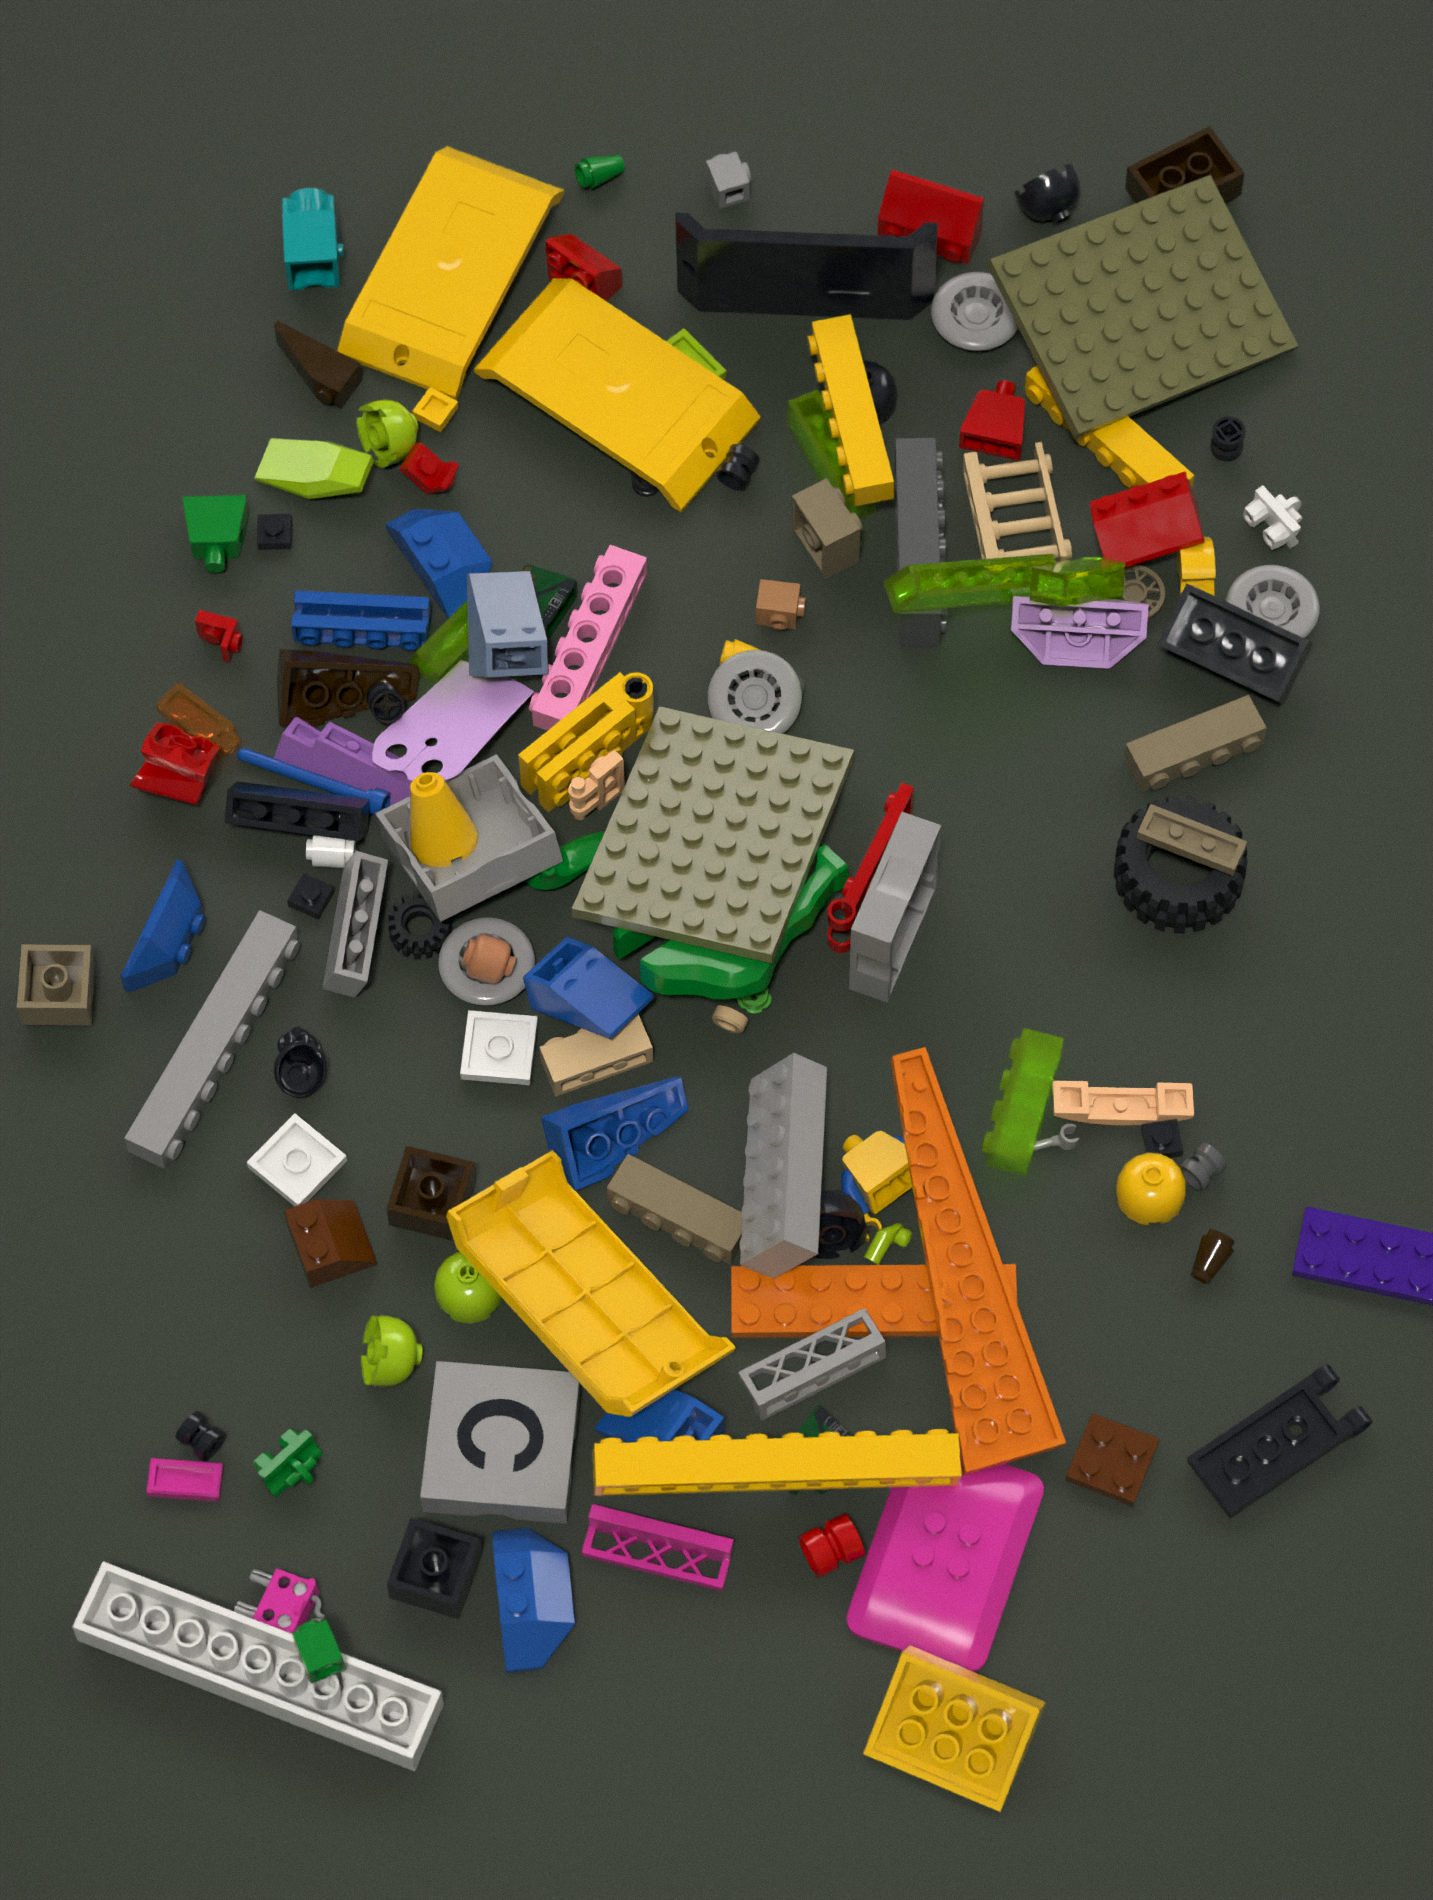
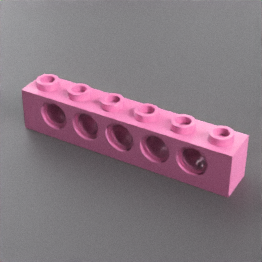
(615, 567)

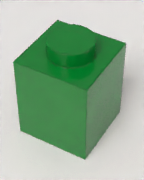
(318, 1650)

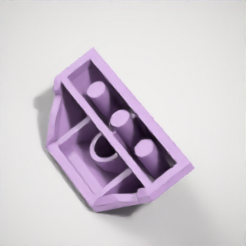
(1080, 634)

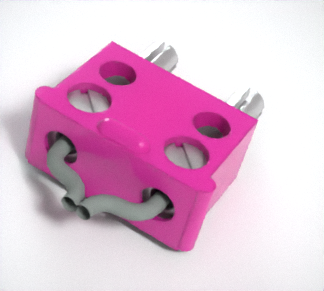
(285, 1606)

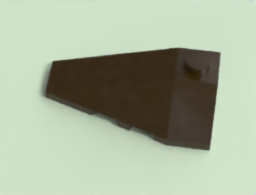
(334, 685)

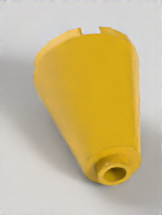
(438, 822)

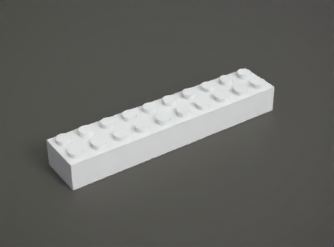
(256, 1666)

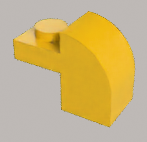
(1197, 566)

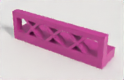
(660, 1534)

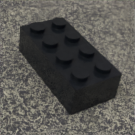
(1235, 643)

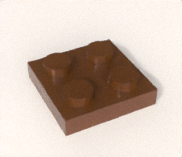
(1112, 1459)

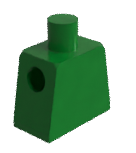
(216, 528)

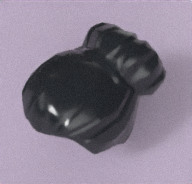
(300, 1063)

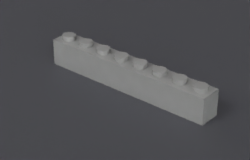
(212, 1040)

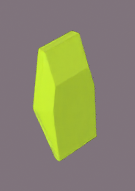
(313, 468)

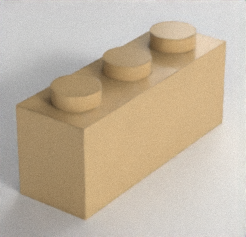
(592, 1058)

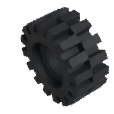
(416, 943)

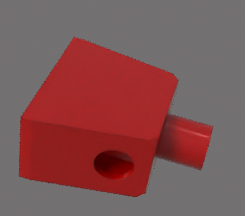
(995, 423)

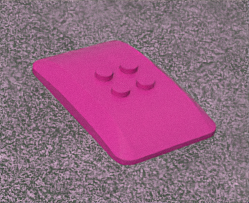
(946, 1564)

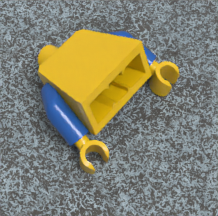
(875, 1172)

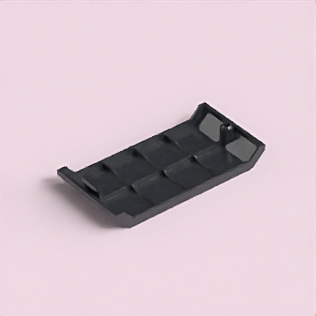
(805, 271)

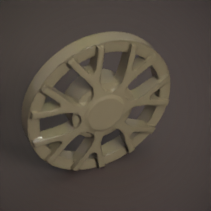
(1137, 591)

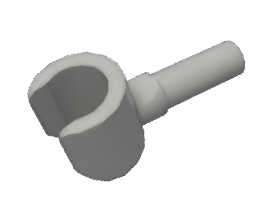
(1059, 1140)

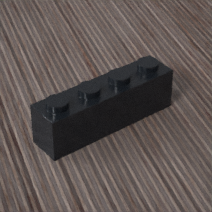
(297, 811)

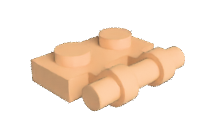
(600, 788)

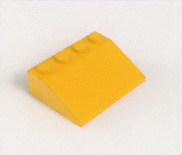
(954, 1727)

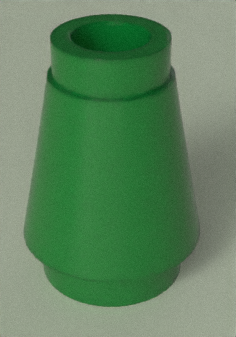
(596, 170)

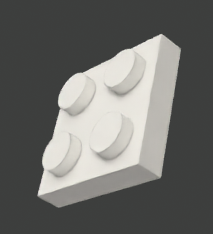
(499, 1047)
(297, 1161)

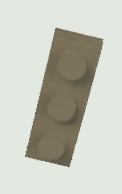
(1192, 839)

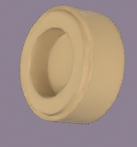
(729, 1019)

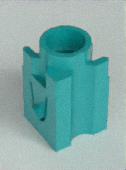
(311, 240)

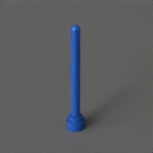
(378, 798)

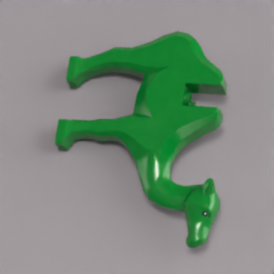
(691, 969)

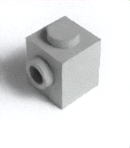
(728, 179)

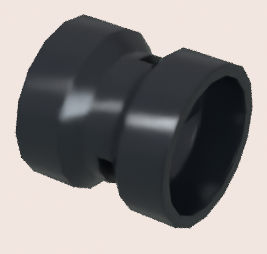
(1227, 438)
(739, 464)
(388, 709)
(200, 1436)

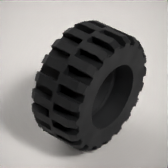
(1168, 902)

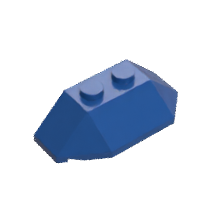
(441, 553)
(166, 934)
(531, 1597)

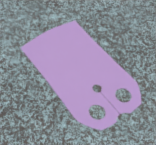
(457, 712)

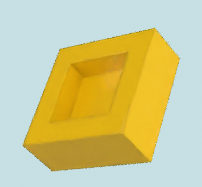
(435, 409)

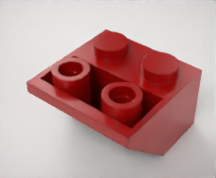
(574, 259)

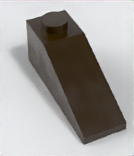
(324, 370)

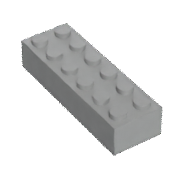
(783, 1166)

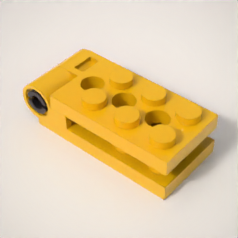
(602, 723)

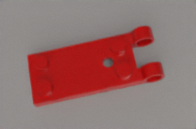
(856, 888)

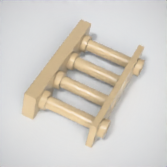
(984, 502)

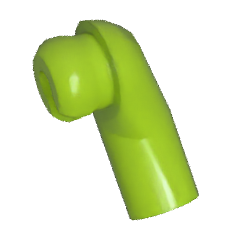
(886, 1237)

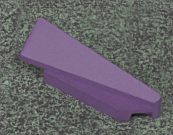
(340, 757)

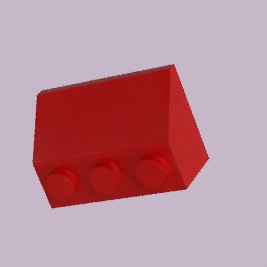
(914, 201)
(1148, 520)

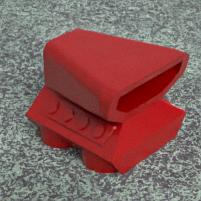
(175, 764)

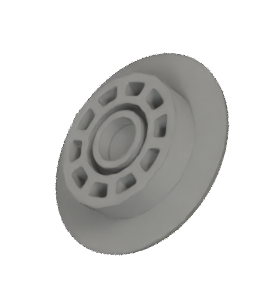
(976, 318)
(1275, 605)
(755, 695)
(475, 990)

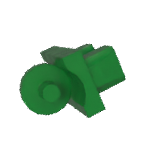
(291, 1464)

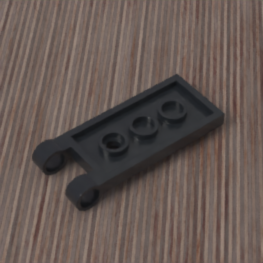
(1263, 1452)

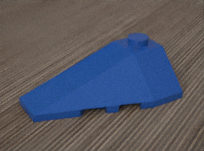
(603, 1130)

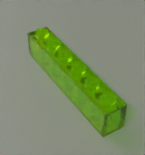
(962, 583)

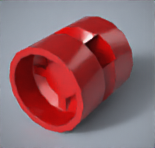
(833, 1544)

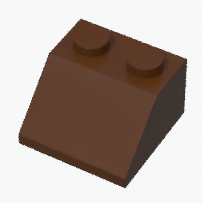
(329, 1239)

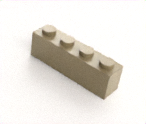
(1195, 744)
(677, 1209)

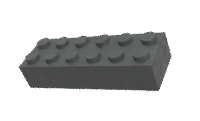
(919, 529)

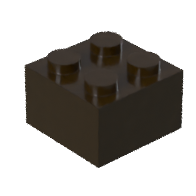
(427, 1189)

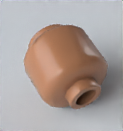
(488, 959)

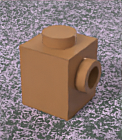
(779, 604)

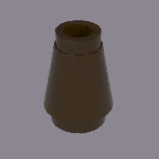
(1212, 1254)

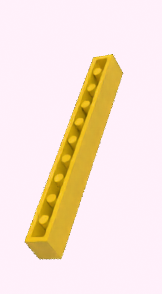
(776, 1463)

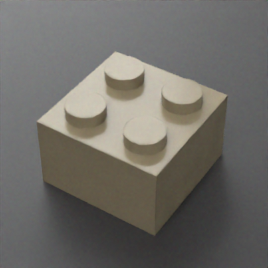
(826, 528)
(56, 985)

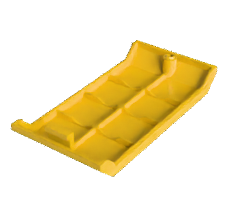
(446, 270)
(621, 389)
(581, 1288)

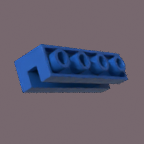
(361, 620)

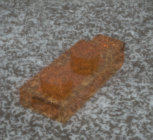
(198, 718)

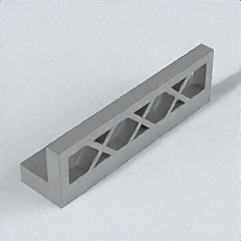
(815, 1376)

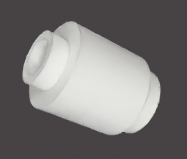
(329, 851)

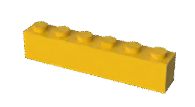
(852, 410)
(1118, 445)

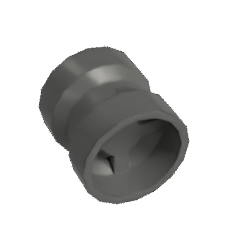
(1203, 1165)

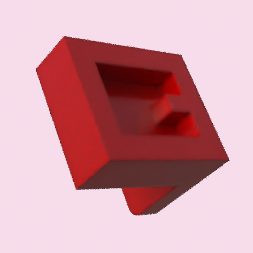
(428, 470)
(217, 629)

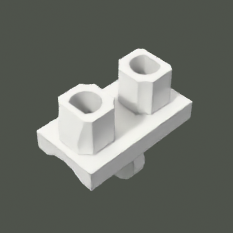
(1278, 514)

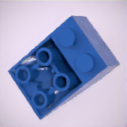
(584, 989)
(665, 1419)

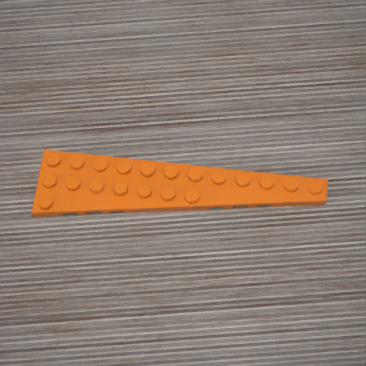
(985, 1350)

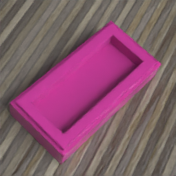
(184, 1479)

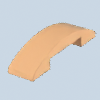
(1122, 1105)

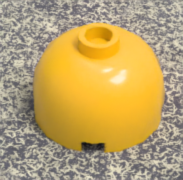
(1151, 1189)

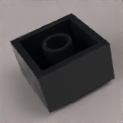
(434, 1568)

